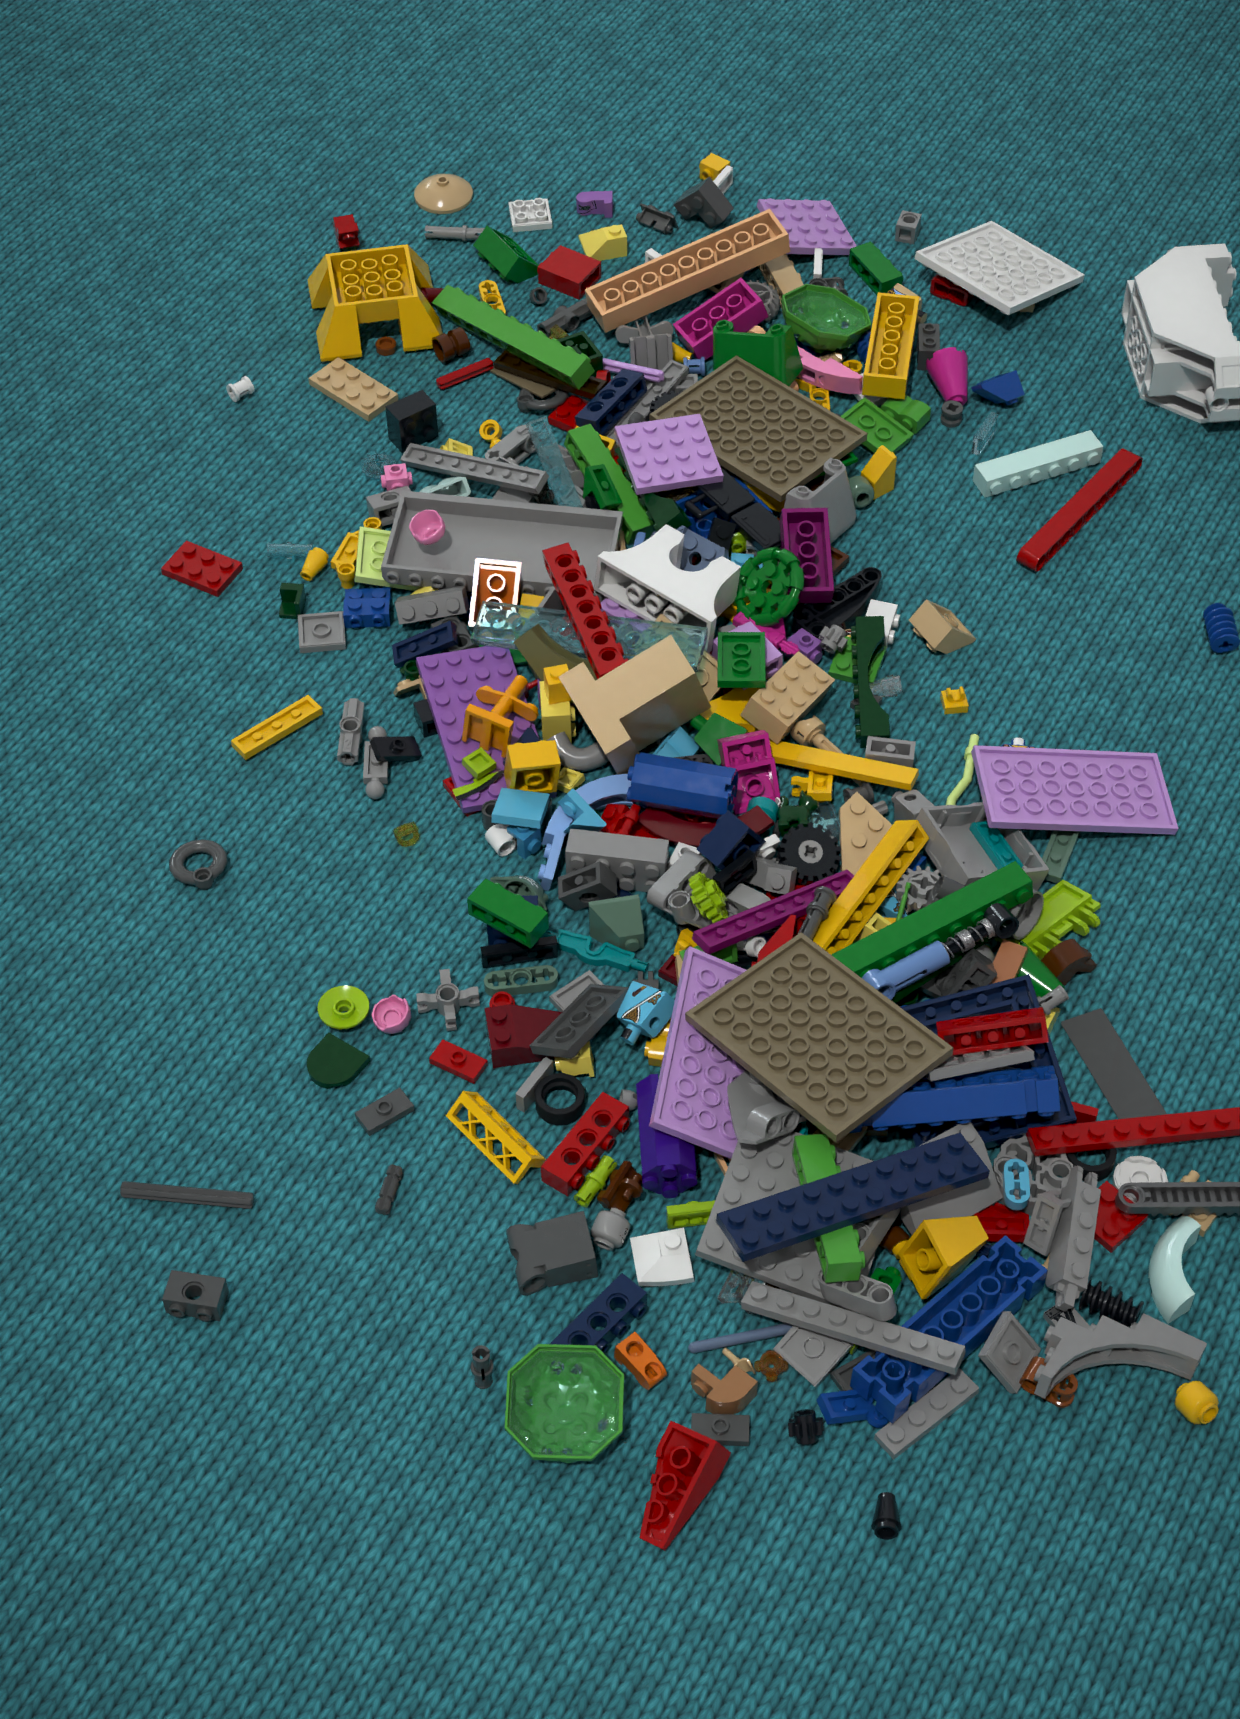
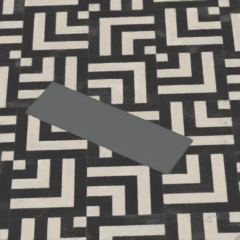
(1112, 1066)

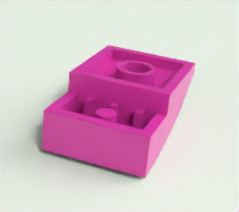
(755, 766)

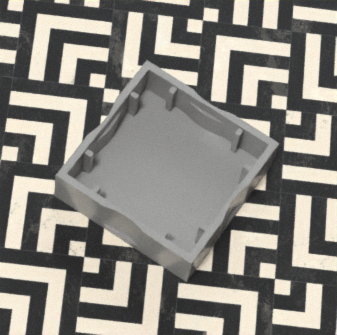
(959, 853)

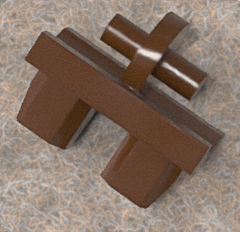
(623, 1187)

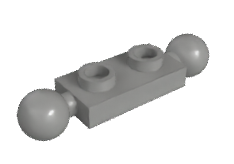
(374, 772)

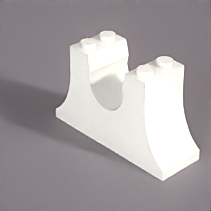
(651, 582)

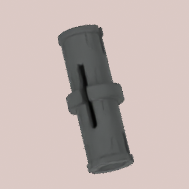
(482, 1367)

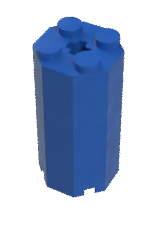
(682, 785)

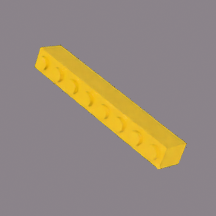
(871, 885)

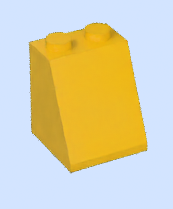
(941, 1251)

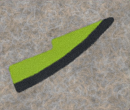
(478, 785)

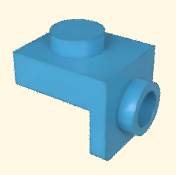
(527, 839)

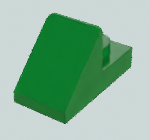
(599, 483)

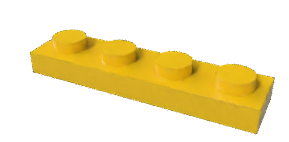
(276, 727)

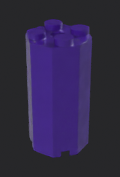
(665, 1159)

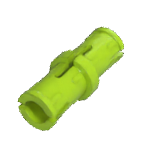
(595, 1181)

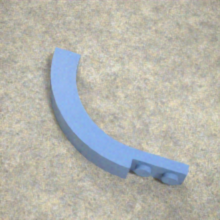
(597, 795)

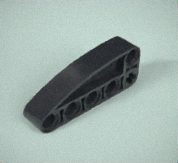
(848, 601)

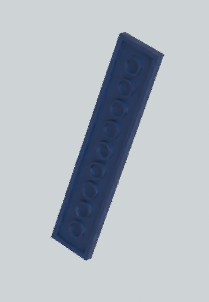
(851, 1196)

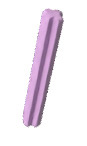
(650, 374)

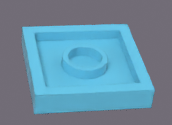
(520, 808)

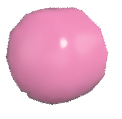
(427, 527)
(391, 1014)

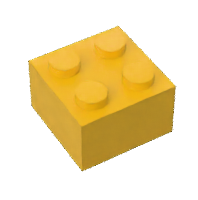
(532, 766)

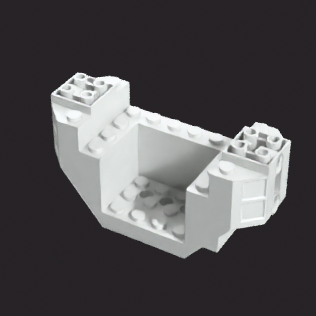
(1182, 336)

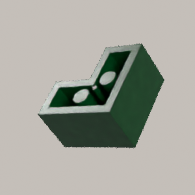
(582, 344)

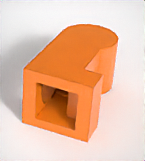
(640, 1361)

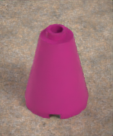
(950, 373)

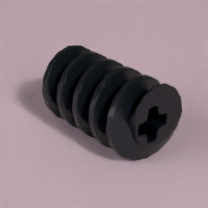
(1109, 1305)

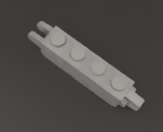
(1074, 1239)

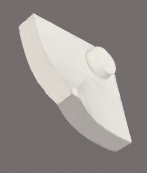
(662, 1258)

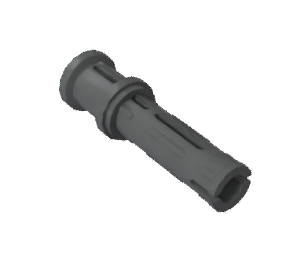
(817, 910)

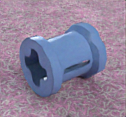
(695, 362)

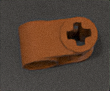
(1029, 1385)

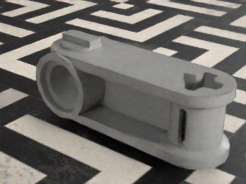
(515, 445)

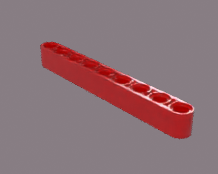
(1079, 509)

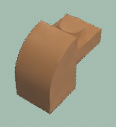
(724, 1395)

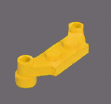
(345, 557)

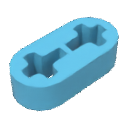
(1021, 1184)

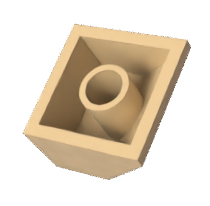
(940, 628)

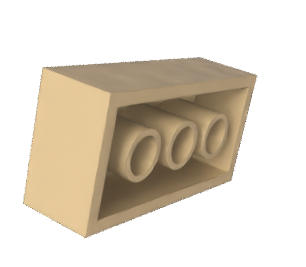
(787, 697)

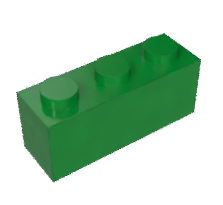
(874, 268)
(508, 913)

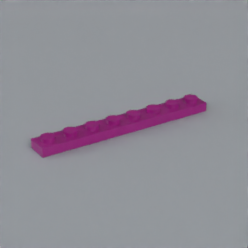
(766, 915)

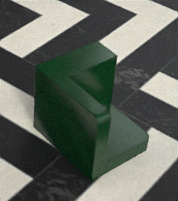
(292, 599)

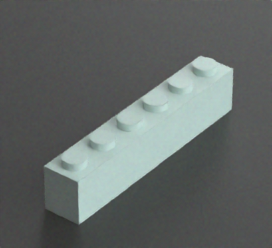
(1037, 463)

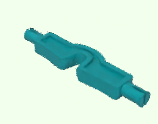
(606, 955)

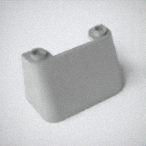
(832, 494)

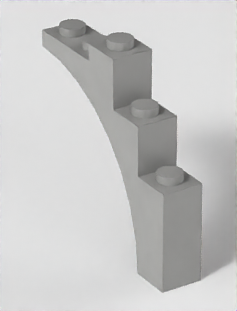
(1110, 1342)

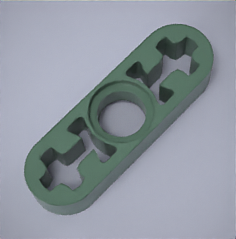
(528, 972)

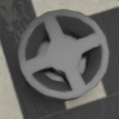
(951, 413)

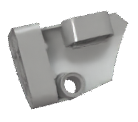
(672, 892)
(758, 1111)

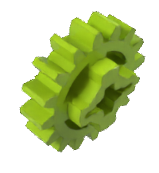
(708, 897)

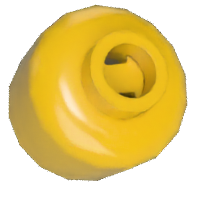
(1196, 1402)

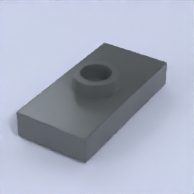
(384, 1111)
(723, 1428)

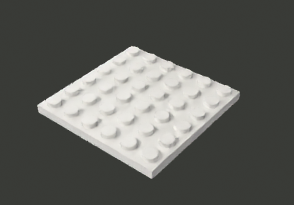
(999, 267)

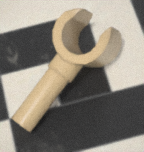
(743, 1363)

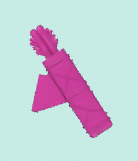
(775, 634)

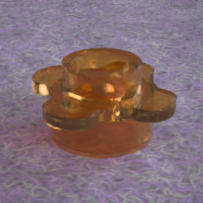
(776, 1360)

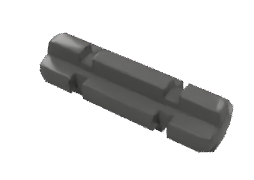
(388, 1189)

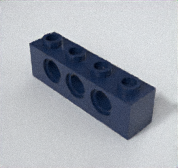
(613, 401)
(619, 1294)

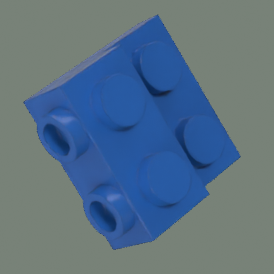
(367, 608)

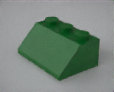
(505, 256)

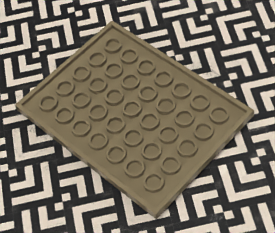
(764, 427)
(819, 1036)

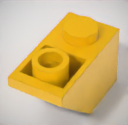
(881, 471)

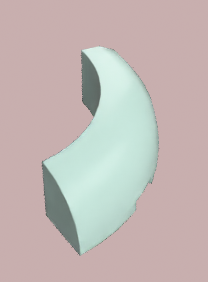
(1168, 1284)

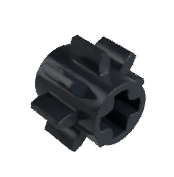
(805, 1426)

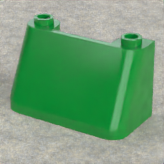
(770, 352)

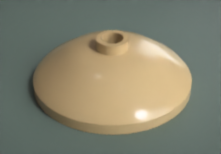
(443, 194)

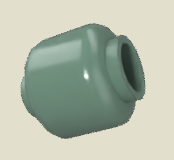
(861, 491)

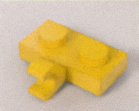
(817, 785)

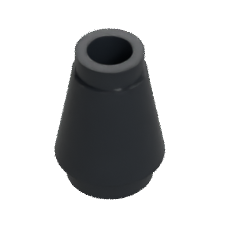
(886, 1517)

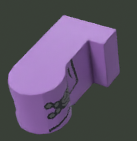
(595, 203)

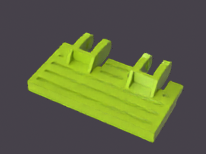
(1063, 910)

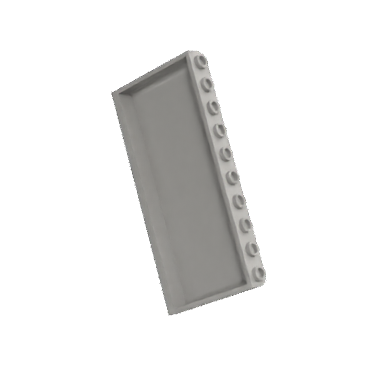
(494, 532)

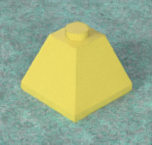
(605, 243)

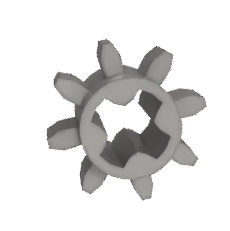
(833, 639)

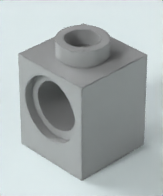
(908, 227)

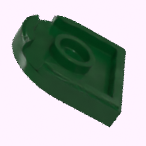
(335, 1062)

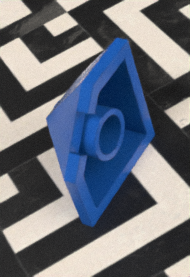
(1001, 388)

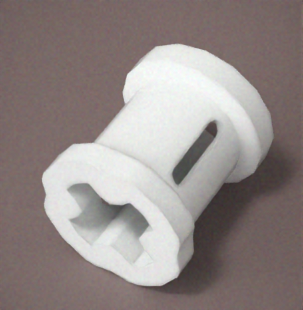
(240, 388)

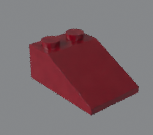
(513, 1030)

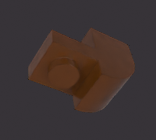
(1067, 959)

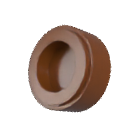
(386, 346)

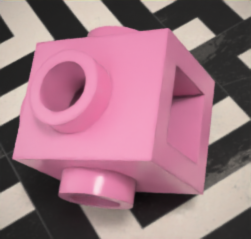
(396, 476)

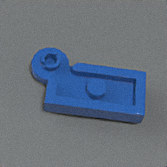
(849, 1407)

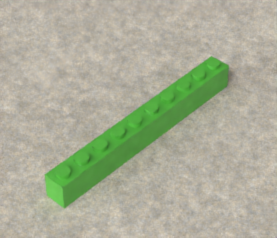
(514, 337)

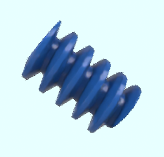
(1221, 628)

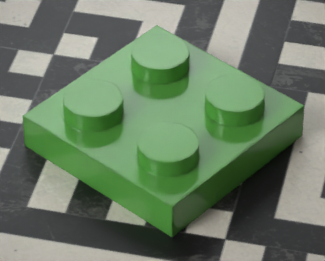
(842, 664)

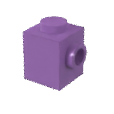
(807, 644)

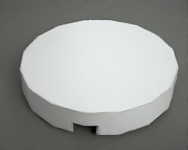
(1136, 1170)

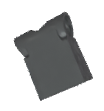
(552, 1252)

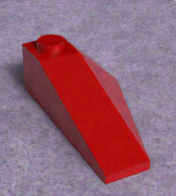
(683, 1477)

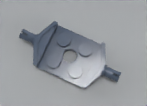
(696, 544)

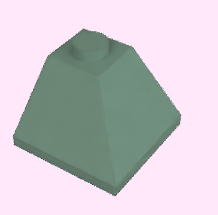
(617, 922)

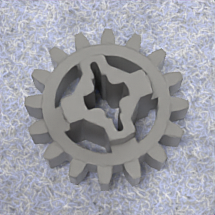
(921, 884)

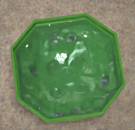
(824, 317)
(564, 1402)

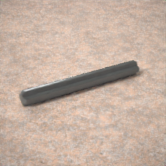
(187, 1194)

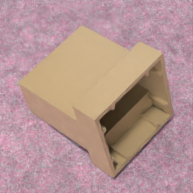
(637, 700)

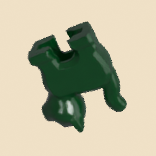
(793, 815)

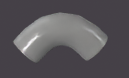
(579, 758)

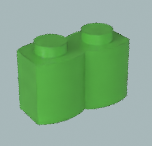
(908, 412)

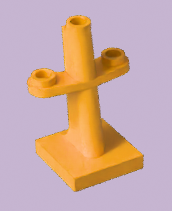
(493, 727)

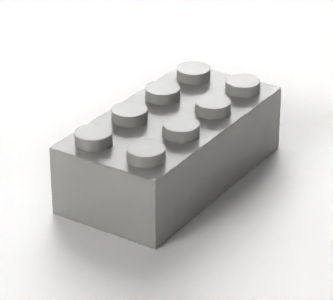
(633, 859)

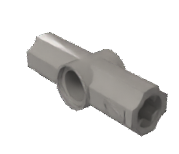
(351, 731)

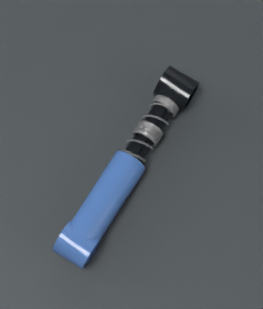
(995, 922)

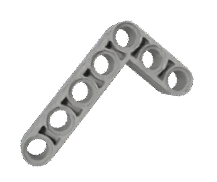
(866, 1294)

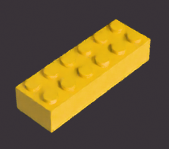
(890, 346)

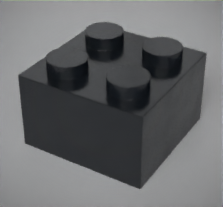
(412, 420)

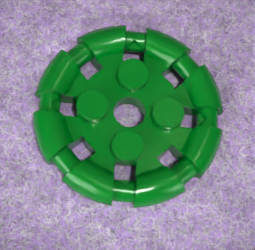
(757, 581)

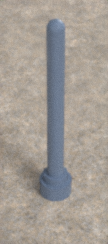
(739, 1338)

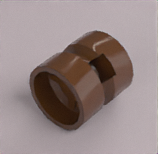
(451, 344)

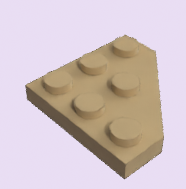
(860, 832)

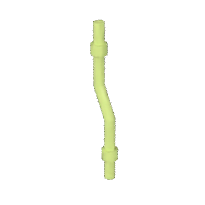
(968, 772)

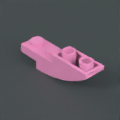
(829, 374)

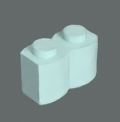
(450, 486)

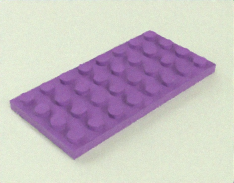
(450, 686)

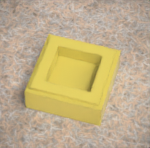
(569, 779)

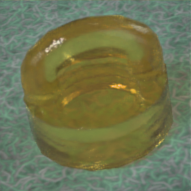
(404, 830)

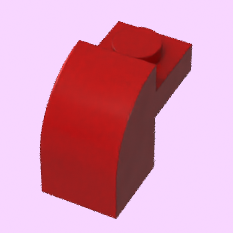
(346, 231)

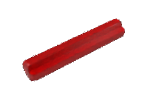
(464, 373)

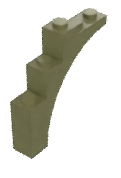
(544, 652)

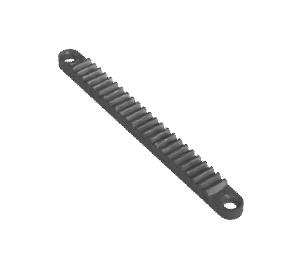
(1180, 1198)

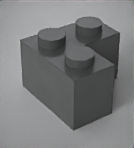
(705, 200)

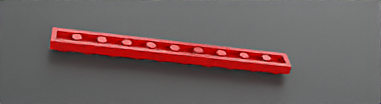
(1134, 1131)

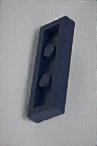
(425, 643)

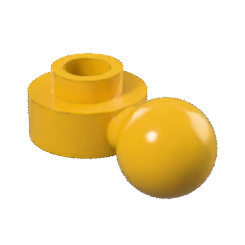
(485, 430)

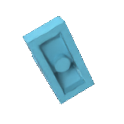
(584, 816)

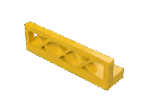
(501, 1129)

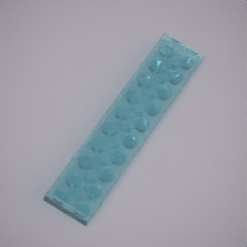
(503, 623)

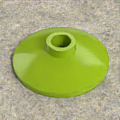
(343, 999)

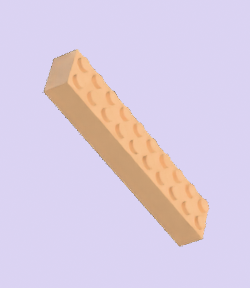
(687, 270)

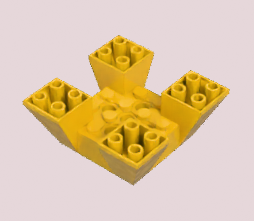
(369, 289)

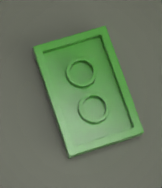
(879, 425)

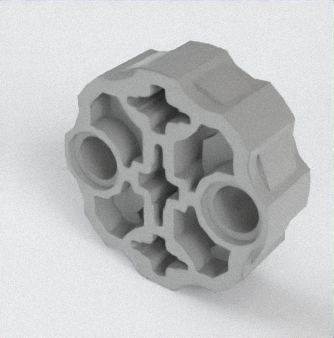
(1043, 1170)

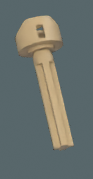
(813, 732)

